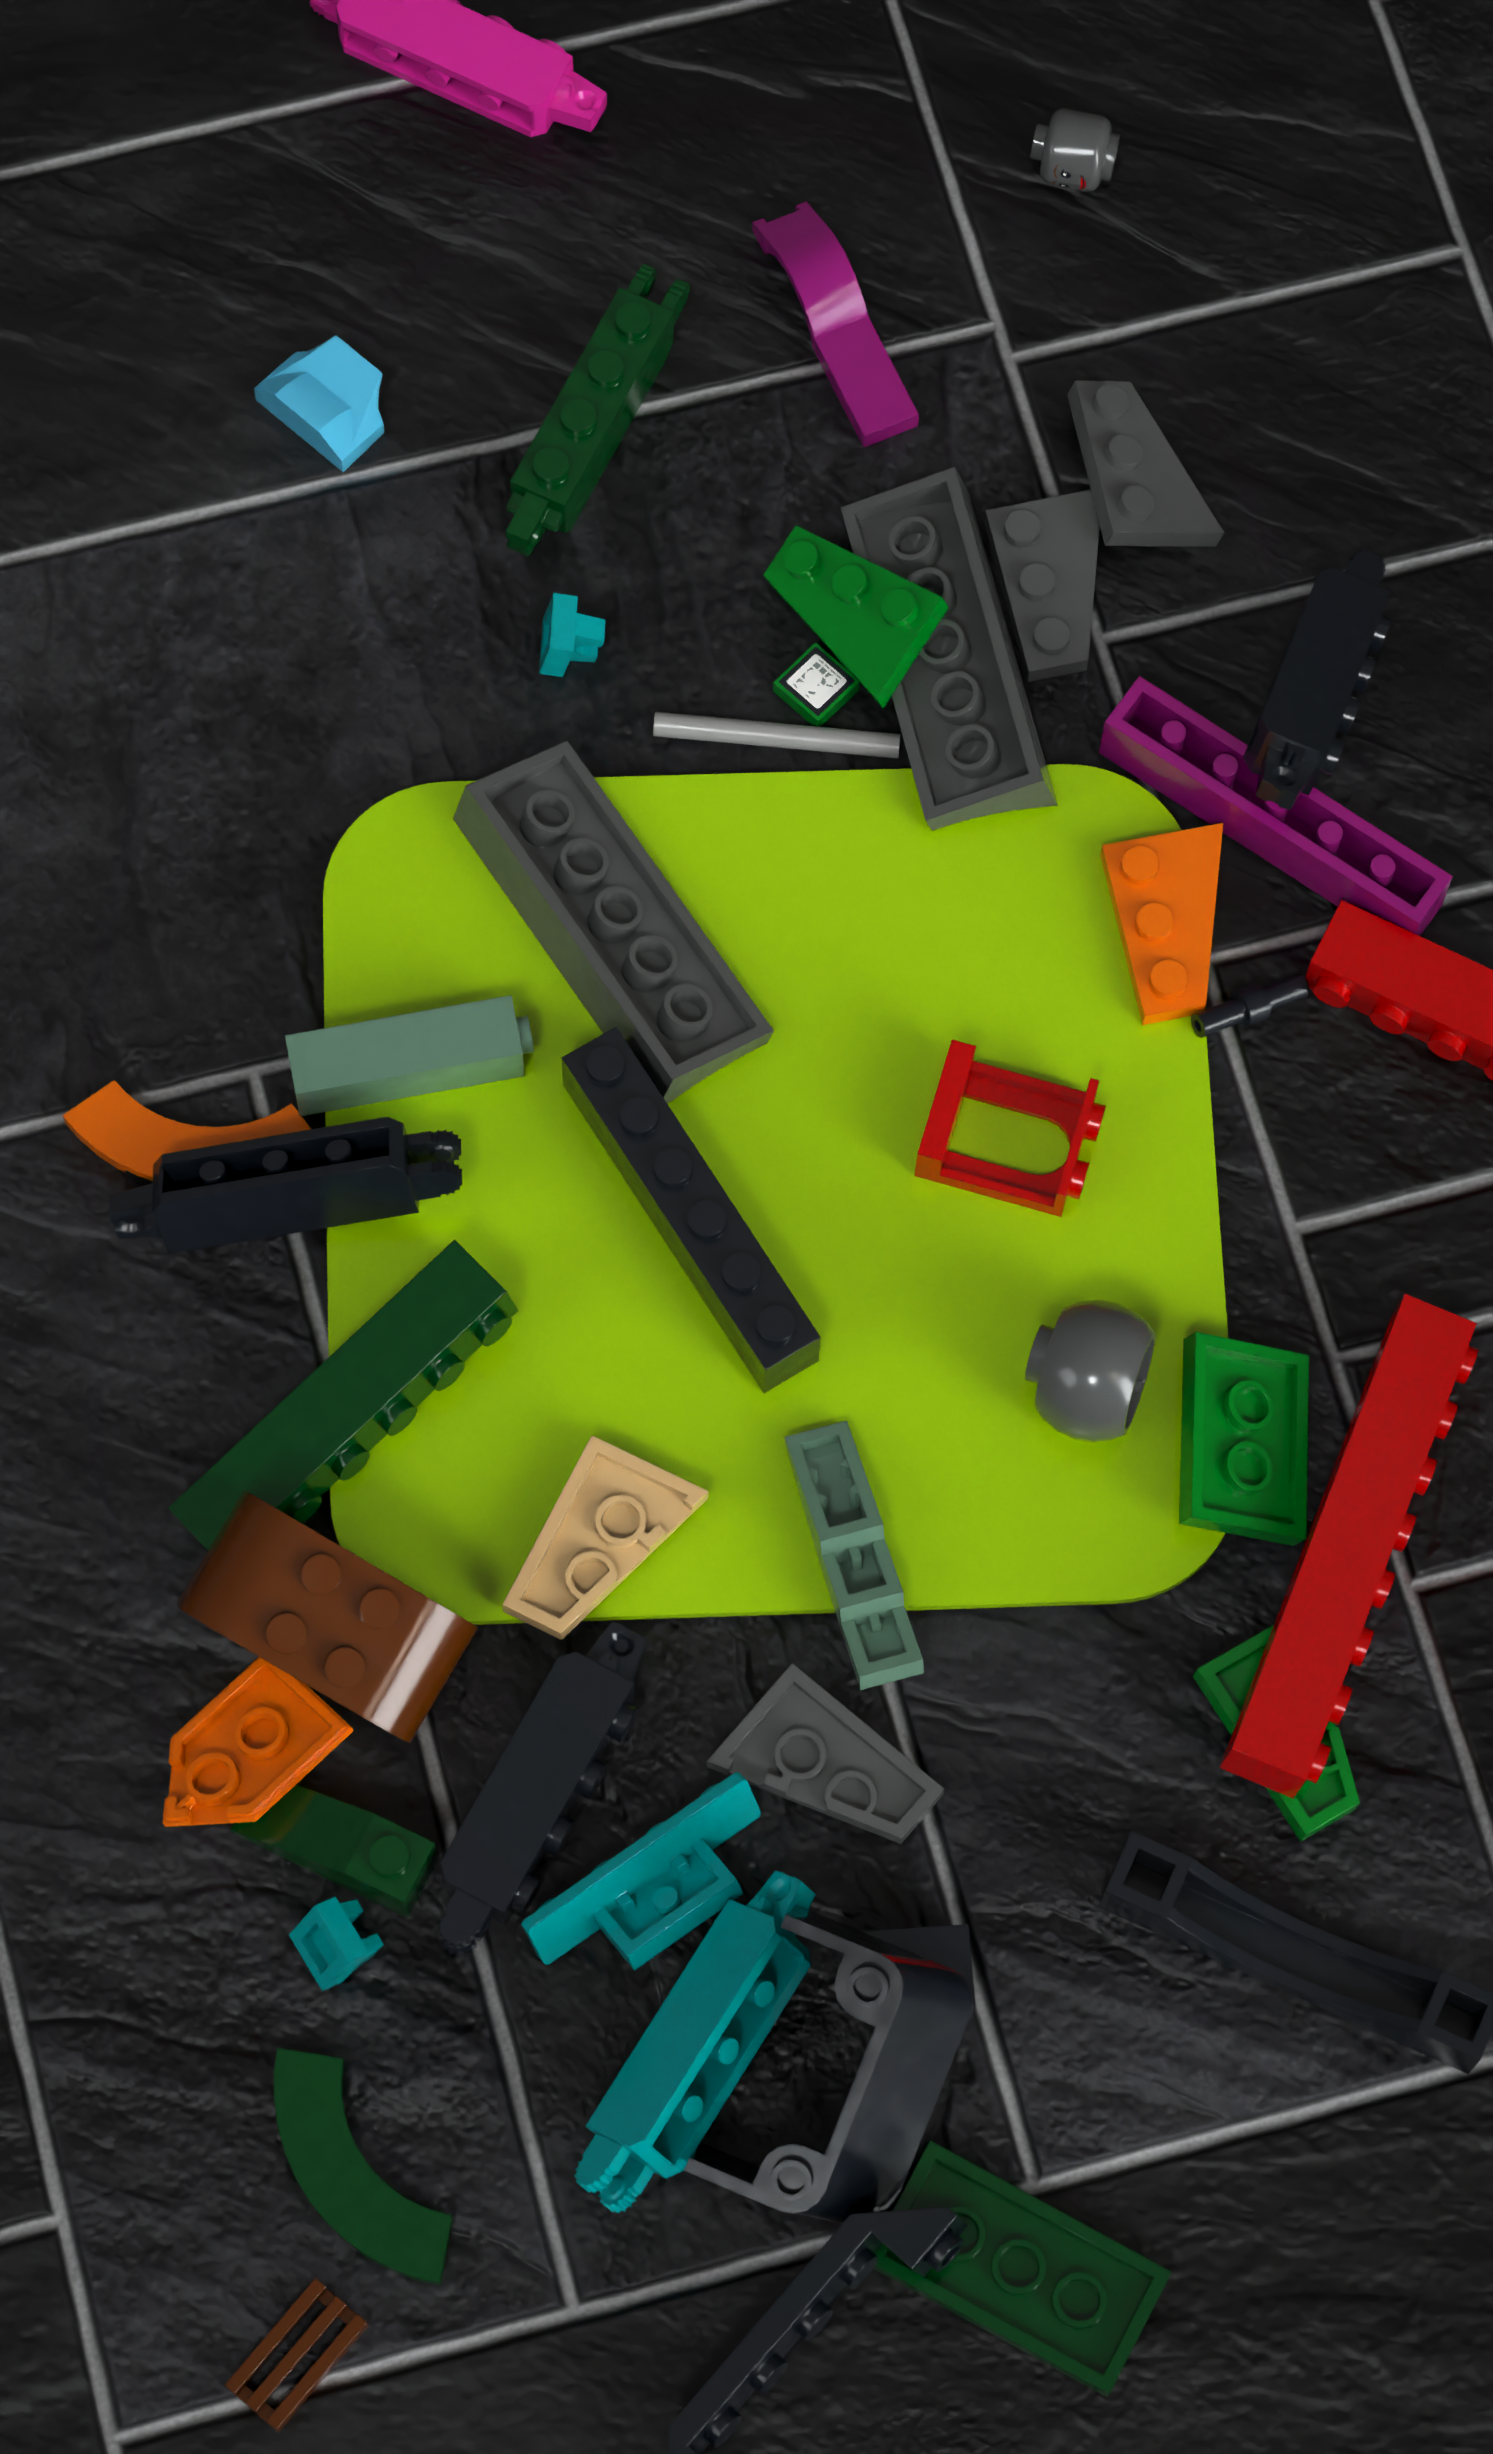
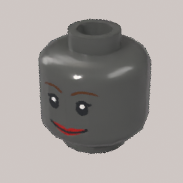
(1075, 149)

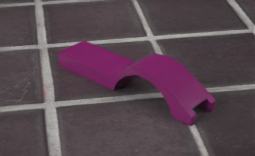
(839, 324)

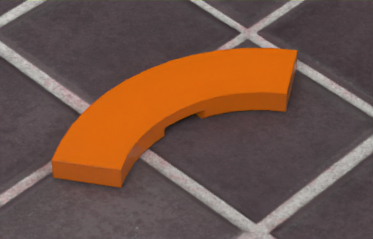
(135, 1137)

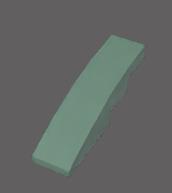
(854, 1555)

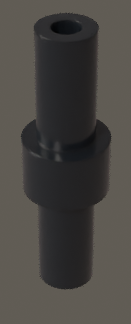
(1249, 1005)

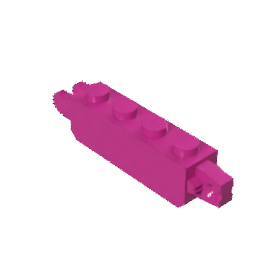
(469, 61)

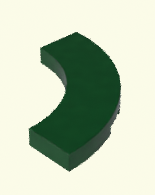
(339, 2179)

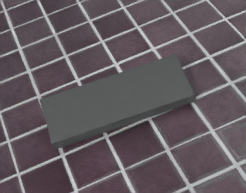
(964, 693)
(609, 918)

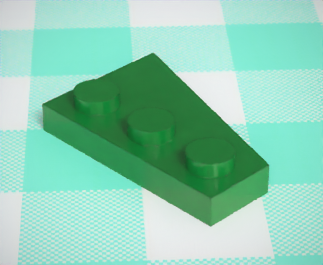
(856, 608)

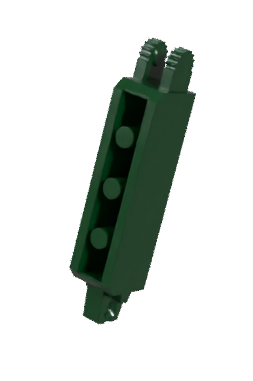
(593, 411)

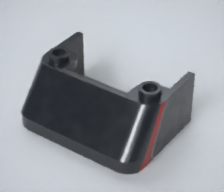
(918, 2025)

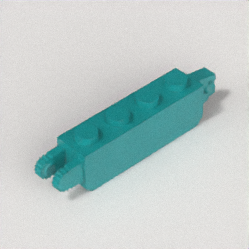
(697, 2045)

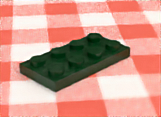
(1030, 2272)

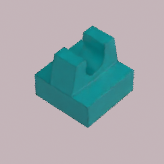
(568, 635)
(331, 1942)

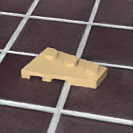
(597, 1535)

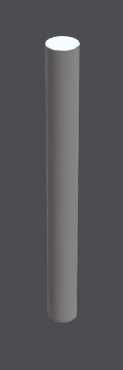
(776, 735)

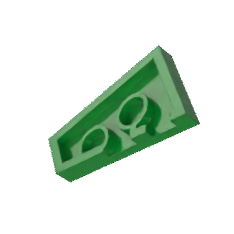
(1315, 1806)

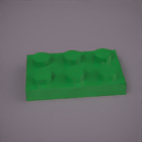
(1244, 1439)

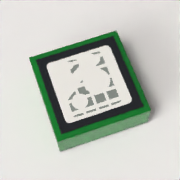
(816, 686)

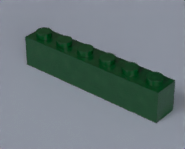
(356, 1395)

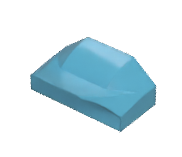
(327, 400)

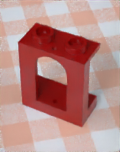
(1066, 1107)

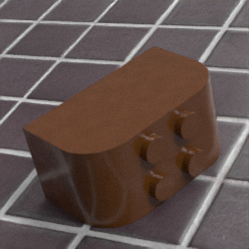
(326, 1617)

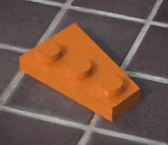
(1165, 916)

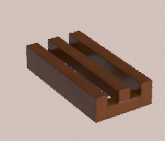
(334, 2309)

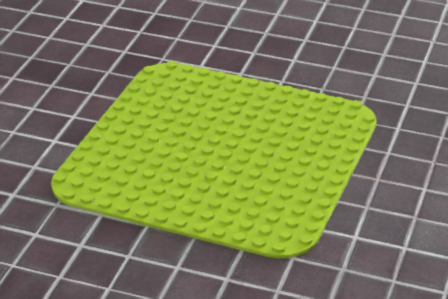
(866, 961)

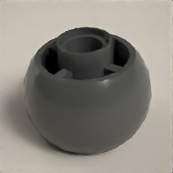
(1091, 1369)

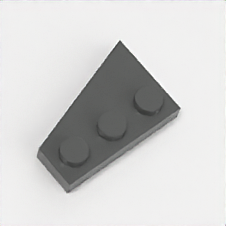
(1134, 473)

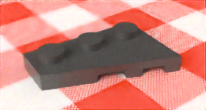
(1048, 578)
(827, 1759)

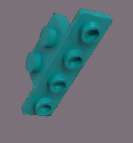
(655, 1885)

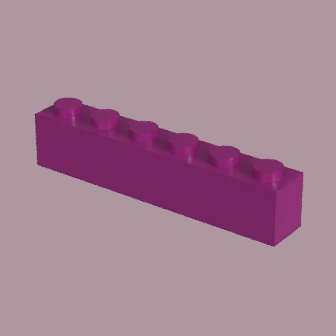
(1312, 842)

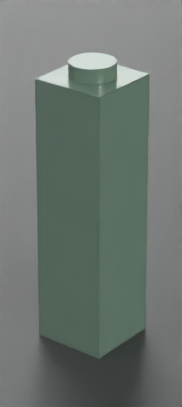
(408, 1055)

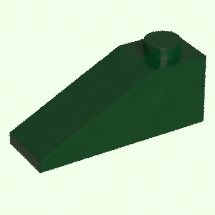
(346, 1847)

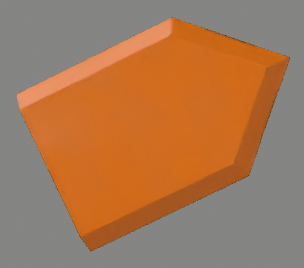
(248, 1748)

